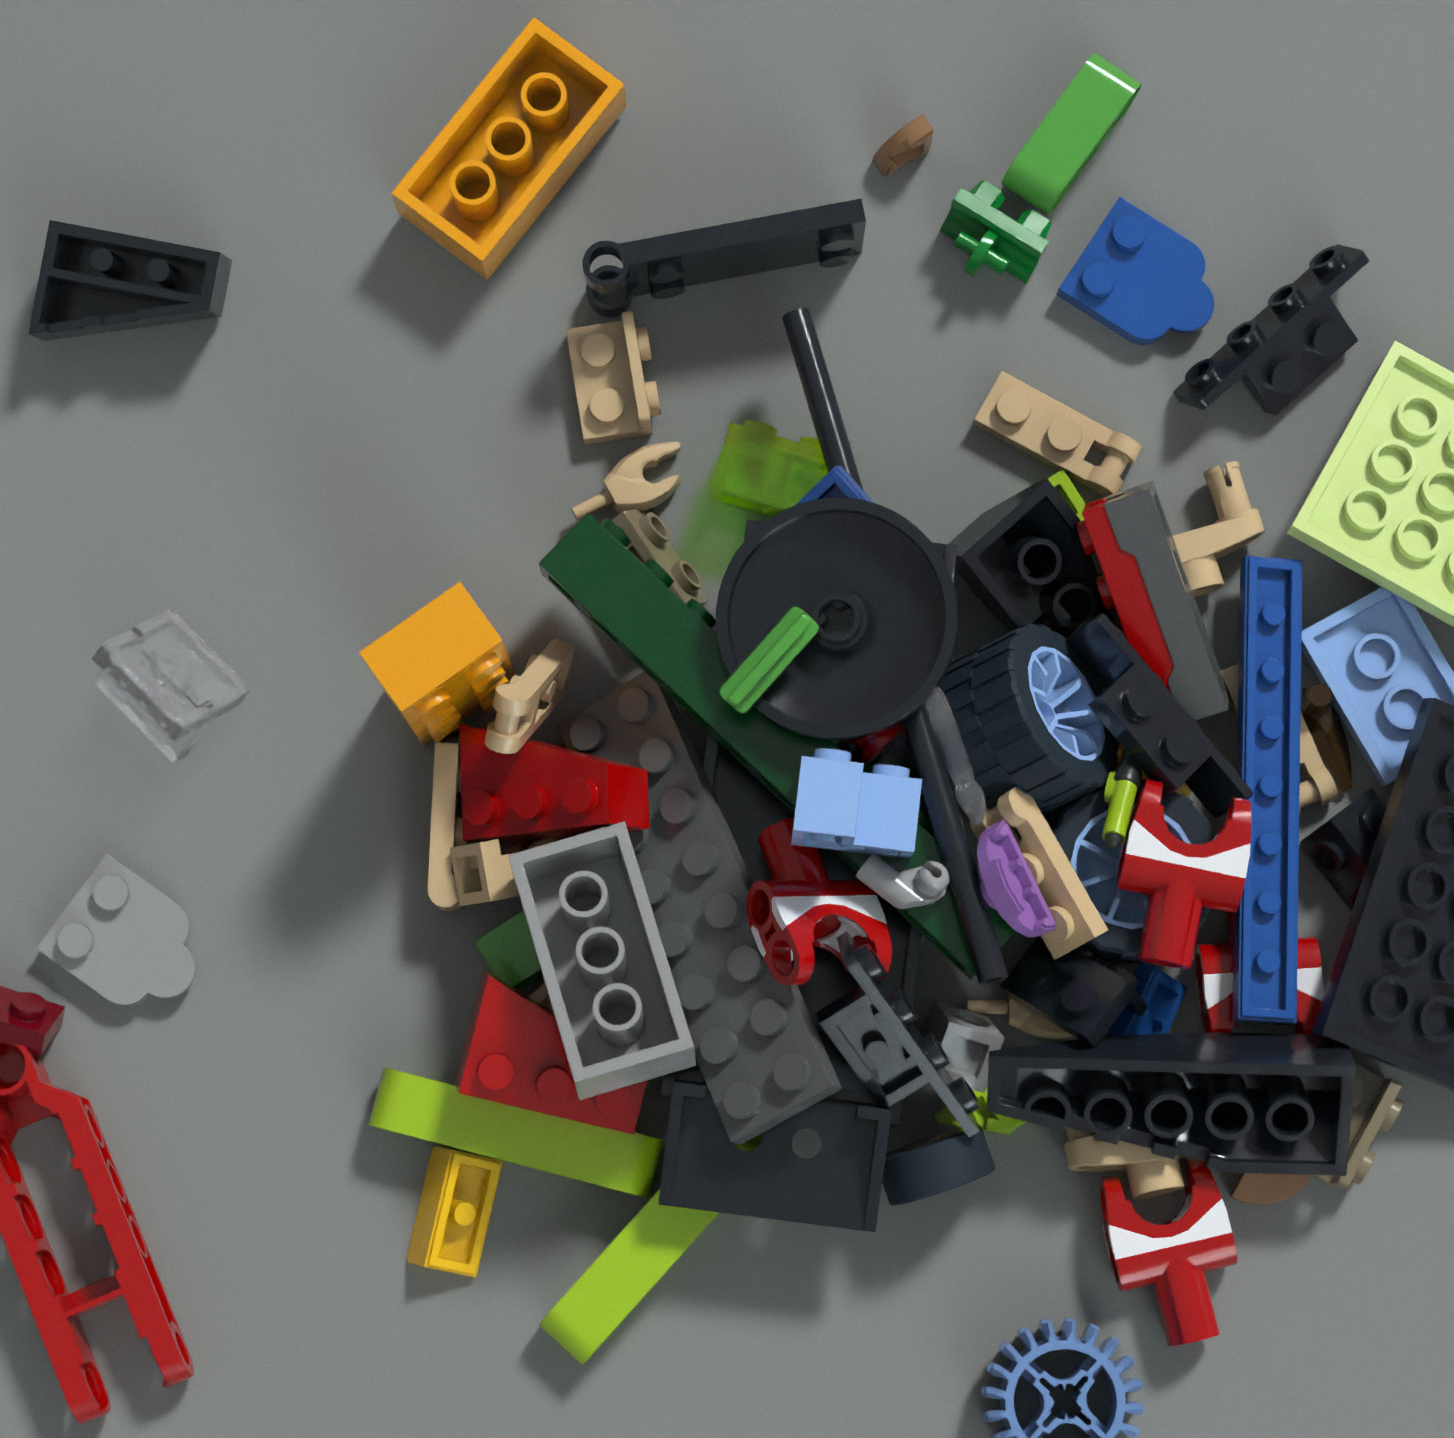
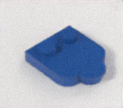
(1140, 278)

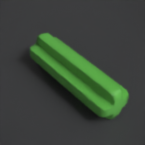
(769, 659)

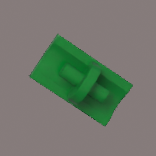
(994, 237)

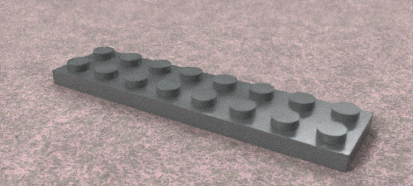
(744, 1025)

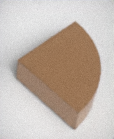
(904, 146)
(1267, 1188)

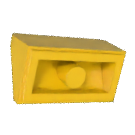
(454, 1211)

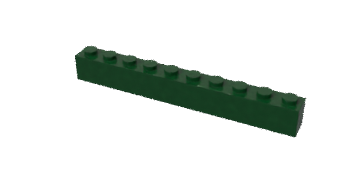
(683, 656)

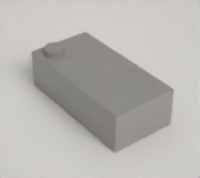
(602, 960)

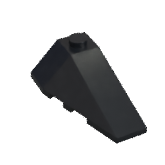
(1031, 562)

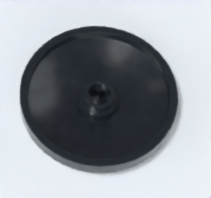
(879, 609)

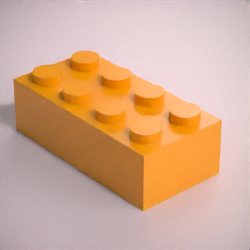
(510, 148)
(440, 665)

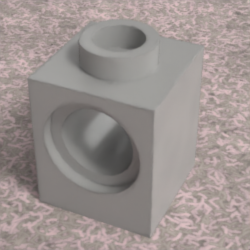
(966, 1041)

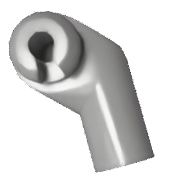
(908, 887)

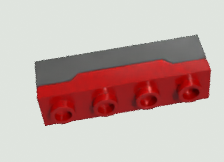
(1153, 595)

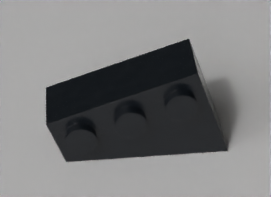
(122, 282)

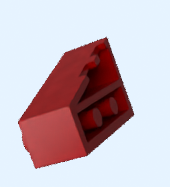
(544, 792)
(520, 1061)

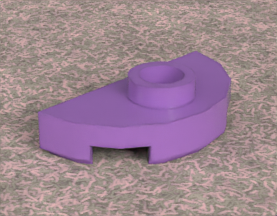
(1010, 884)

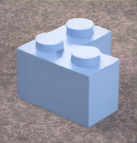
(855, 809)

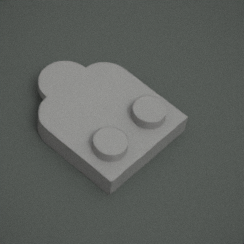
(123, 938)

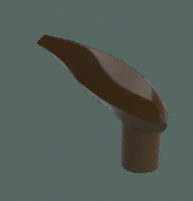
(1327, 732)

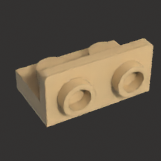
(610, 380)

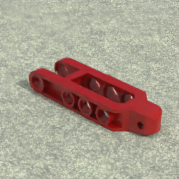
(26, 1099)

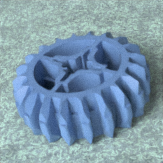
(1080, 1377)

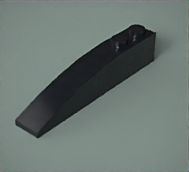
(1202, 1096)

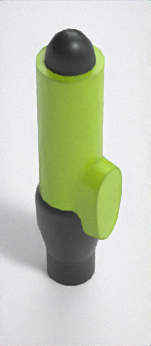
(1120, 794)

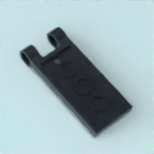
(725, 251)

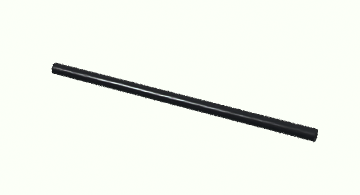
(918, 729)

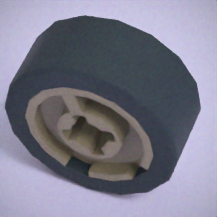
(935, 1166)

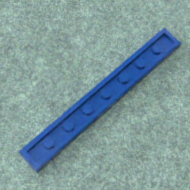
(1271, 768)

